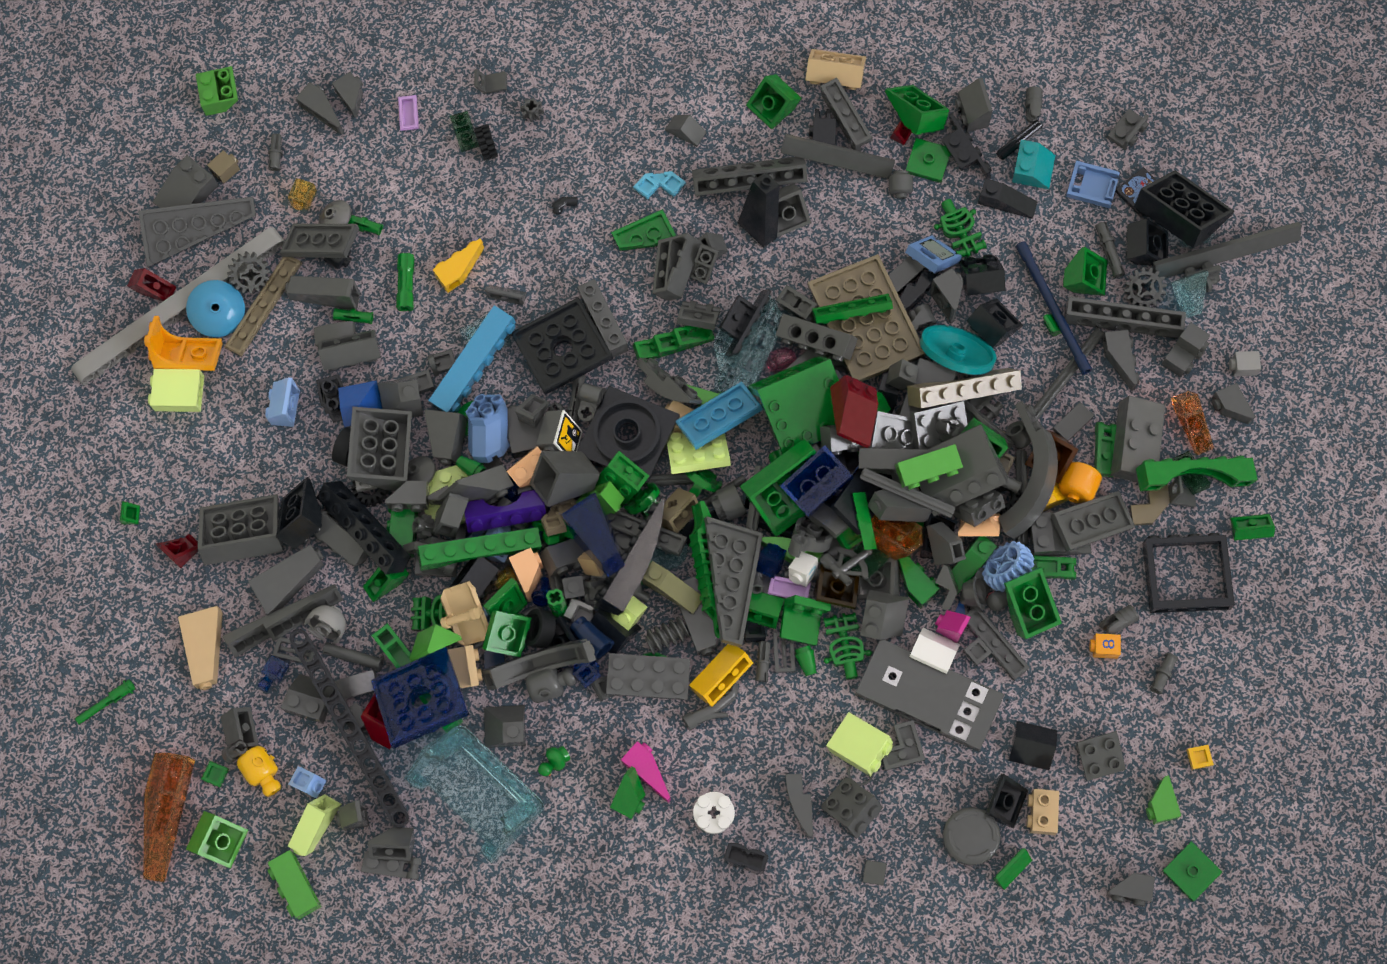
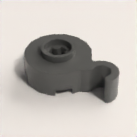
(808, 537)

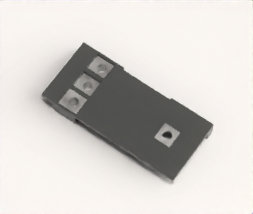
(929, 695)

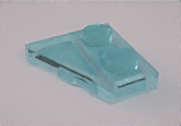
(1191, 293)

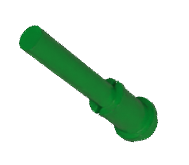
(114, 696)

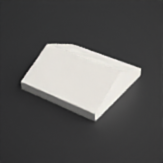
(934, 650)

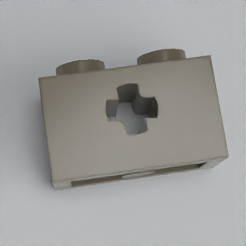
(678, 510)

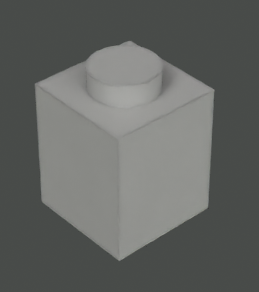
(1245, 363)

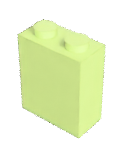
(176, 390)
(860, 744)

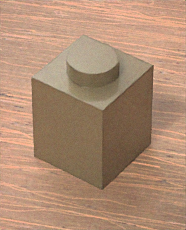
(224, 166)

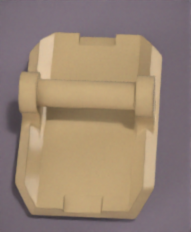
(464, 613)

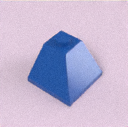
(358, 395)

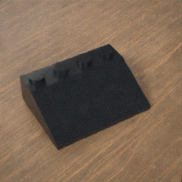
(1182, 208)

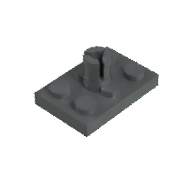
(937, 424)

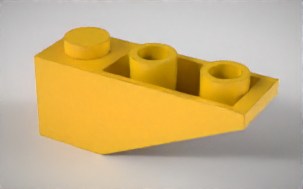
(456, 269)

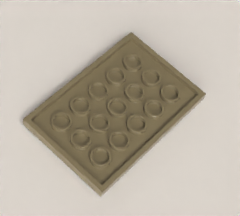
(881, 336)

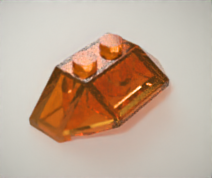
(897, 538)

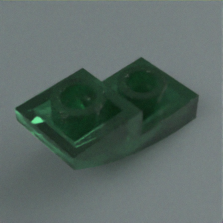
(464, 131)
(1194, 482)

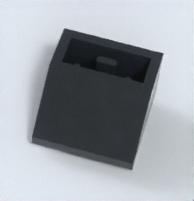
(982, 275)

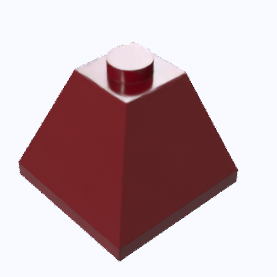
(374, 723)

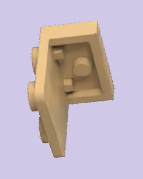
(464, 664)

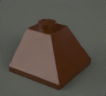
(1065, 453)

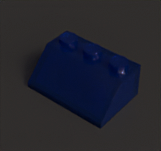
(816, 481)

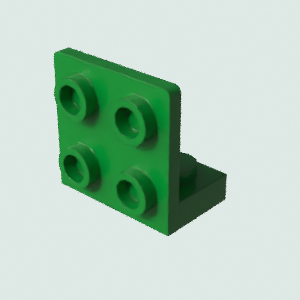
(624, 476)
(802, 619)

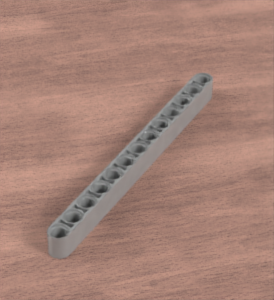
(169, 311)

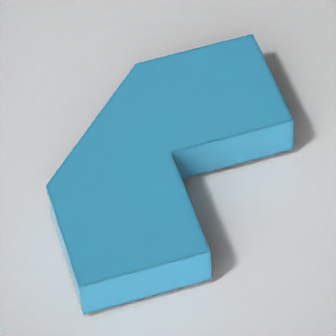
(651, 182)

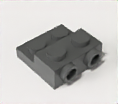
(980, 508)

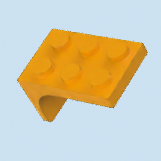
(176, 352)

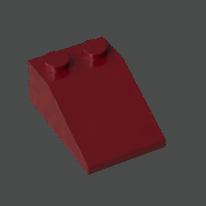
(854, 409)

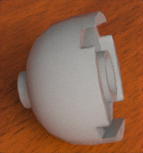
(324, 620)

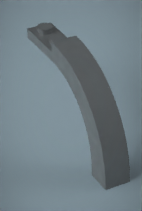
(1042, 479)

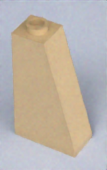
(202, 645)

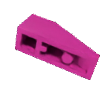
(643, 761)

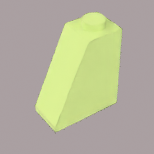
(313, 824)

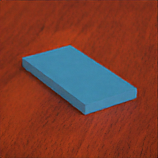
(719, 415)

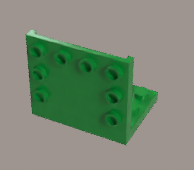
(798, 401)

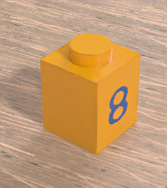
(1105, 646)

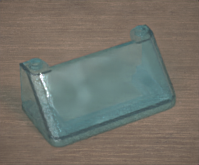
(477, 788)

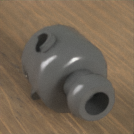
(549, 683)

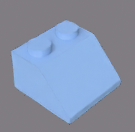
(283, 403)

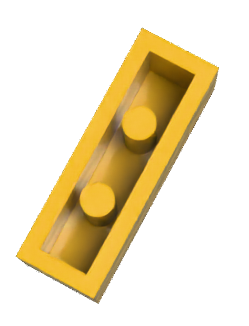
(721, 674)

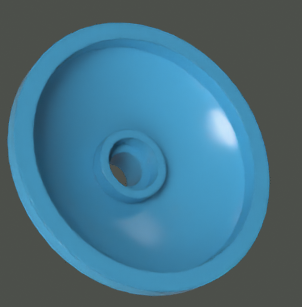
(211, 322)

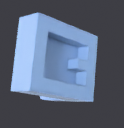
(307, 782)

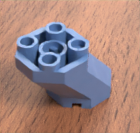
(487, 427)

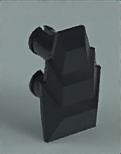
(329, 396)

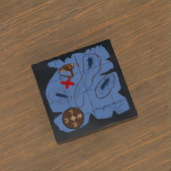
(1130, 188)

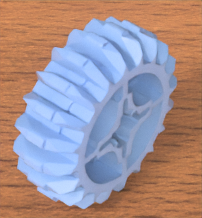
(1006, 564)

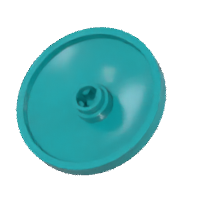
(958, 349)

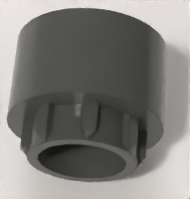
(728, 503)

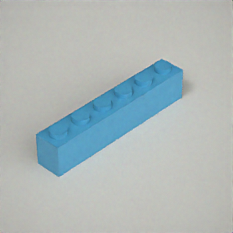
(473, 360)

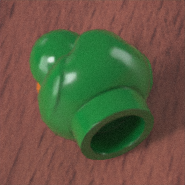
(556, 760)

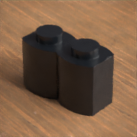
(752, 860)

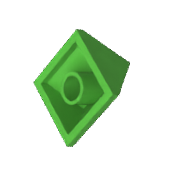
(431, 640)

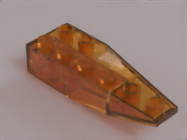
(163, 810)

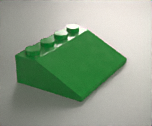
(765, 491)

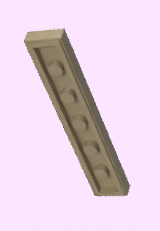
(262, 305)

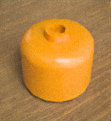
(1080, 482)

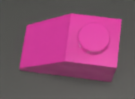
(952, 625)

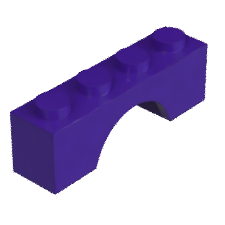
(482, 516)

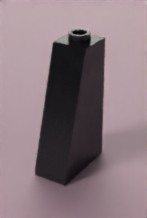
(760, 210)

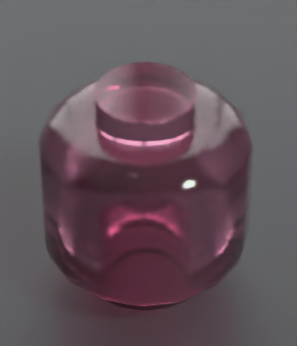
(780, 359)

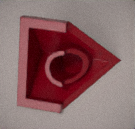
(180, 549)

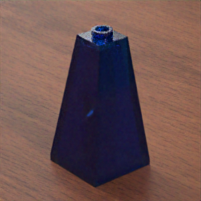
(594, 534)

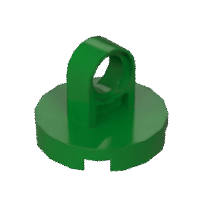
(703, 480)
(643, 500)

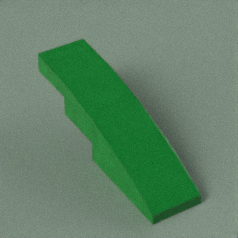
(672, 342)

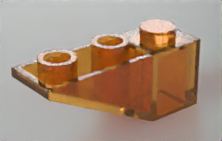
(1192, 419)

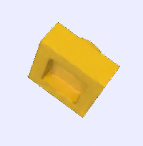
(1199, 757)

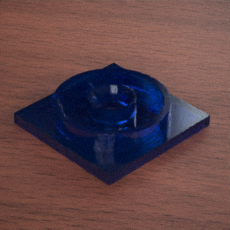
(401, 688)

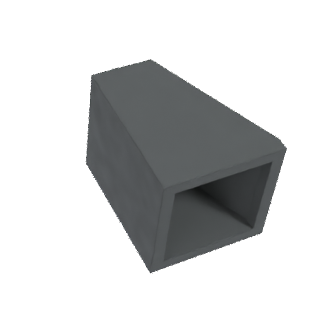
(563, 476)

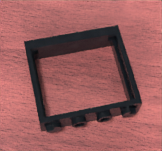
(1188, 605)

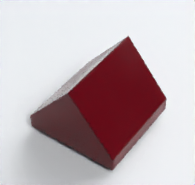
(901, 133)

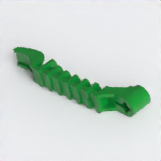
(701, 564)

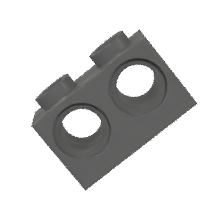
(796, 304)

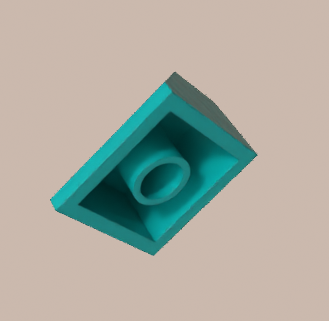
(1033, 165)

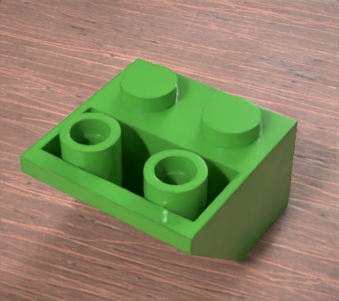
(217, 90)

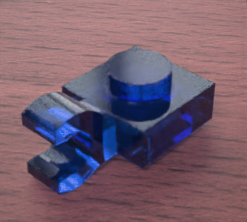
(273, 670)

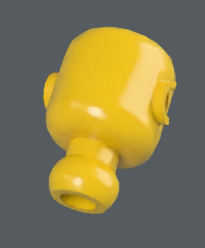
(259, 769)

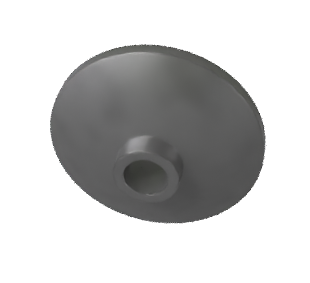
(335, 213)

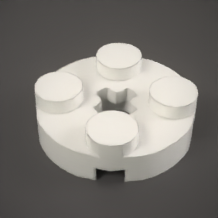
(705, 820)

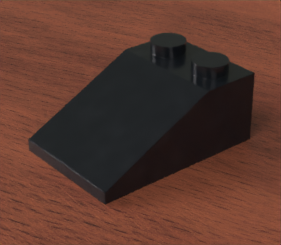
(299, 515)

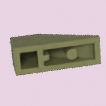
(671, 587)

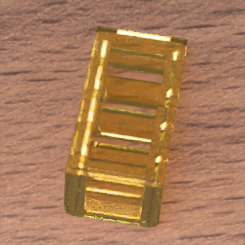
(504, 576)

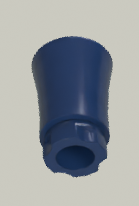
(586, 630)

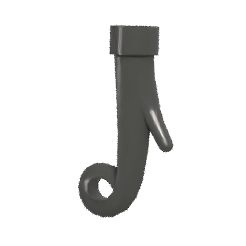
(707, 713)

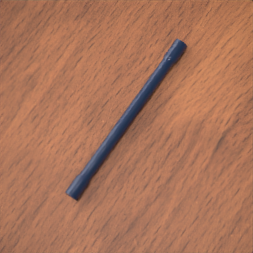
(1080, 358)

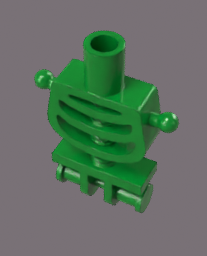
(951, 222)
(428, 613)
(844, 639)

